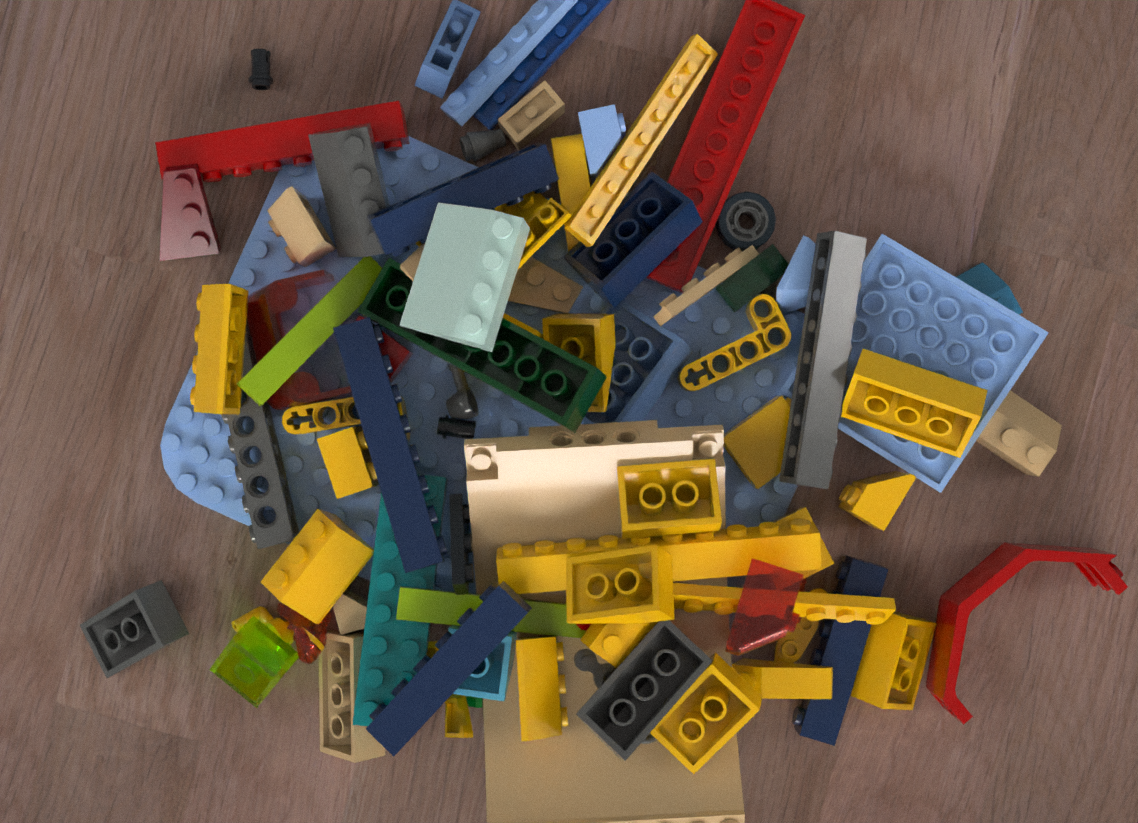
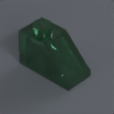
(753, 278)

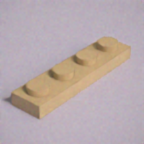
(695, 290)

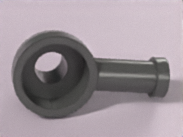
(463, 402)

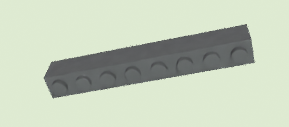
(823, 359)

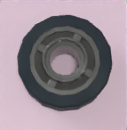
(757, 209)

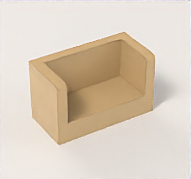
(531, 115)

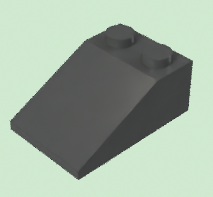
(134, 628)

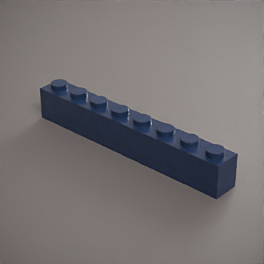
(388, 445)

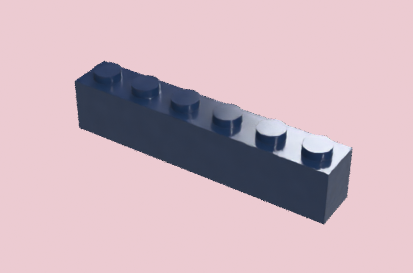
(483, 187)
(842, 649)
(448, 668)

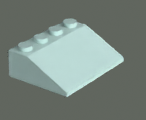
(466, 274)

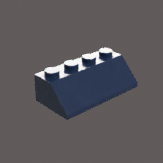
(636, 239)

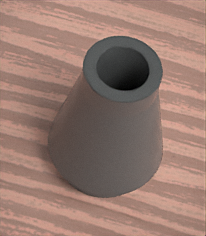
(481, 143)

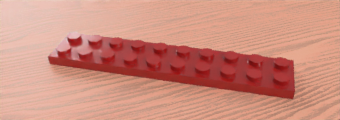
(727, 125)

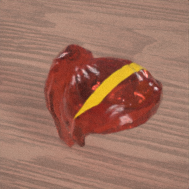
(309, 636)

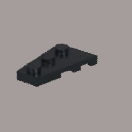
(460, 544)

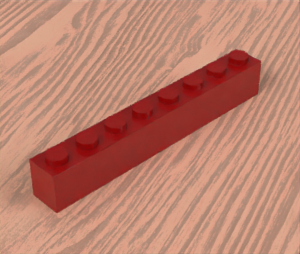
(277, 143)

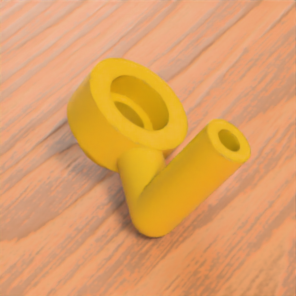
(276, 625)

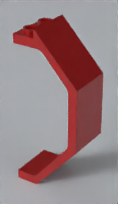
(983, 581)

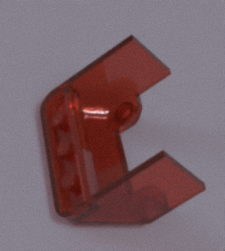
(267, 330)
(765, 607)

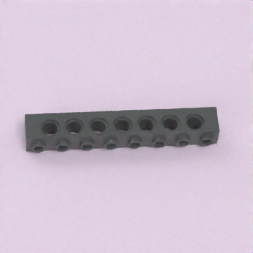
(270, 466)

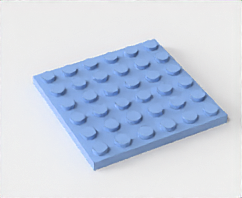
(938, 324)

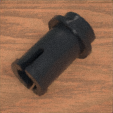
(260, 69)
(456, 428)

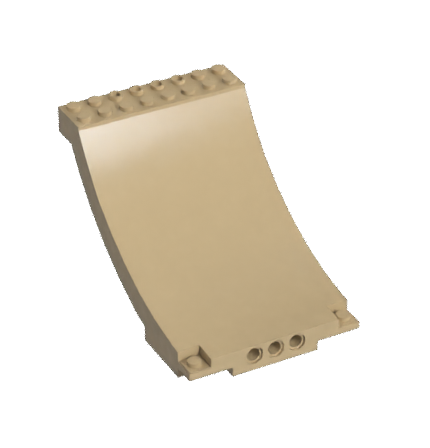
(558, 490)

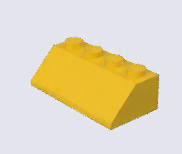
(220, 349)
(913, 403)

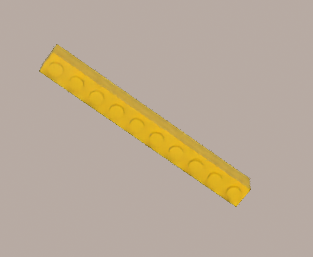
(694, 555)

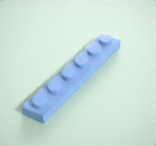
(504, 58)

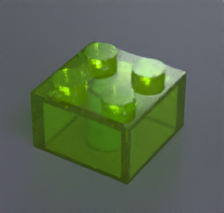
(254, 661)

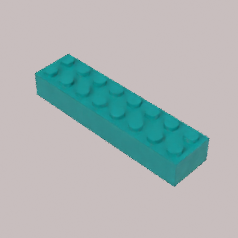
(393, 645)

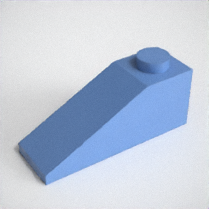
(447, 48)

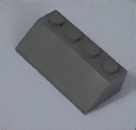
(350, 186)
(643, 688)

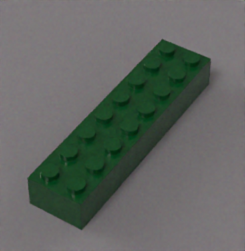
(518, 366)

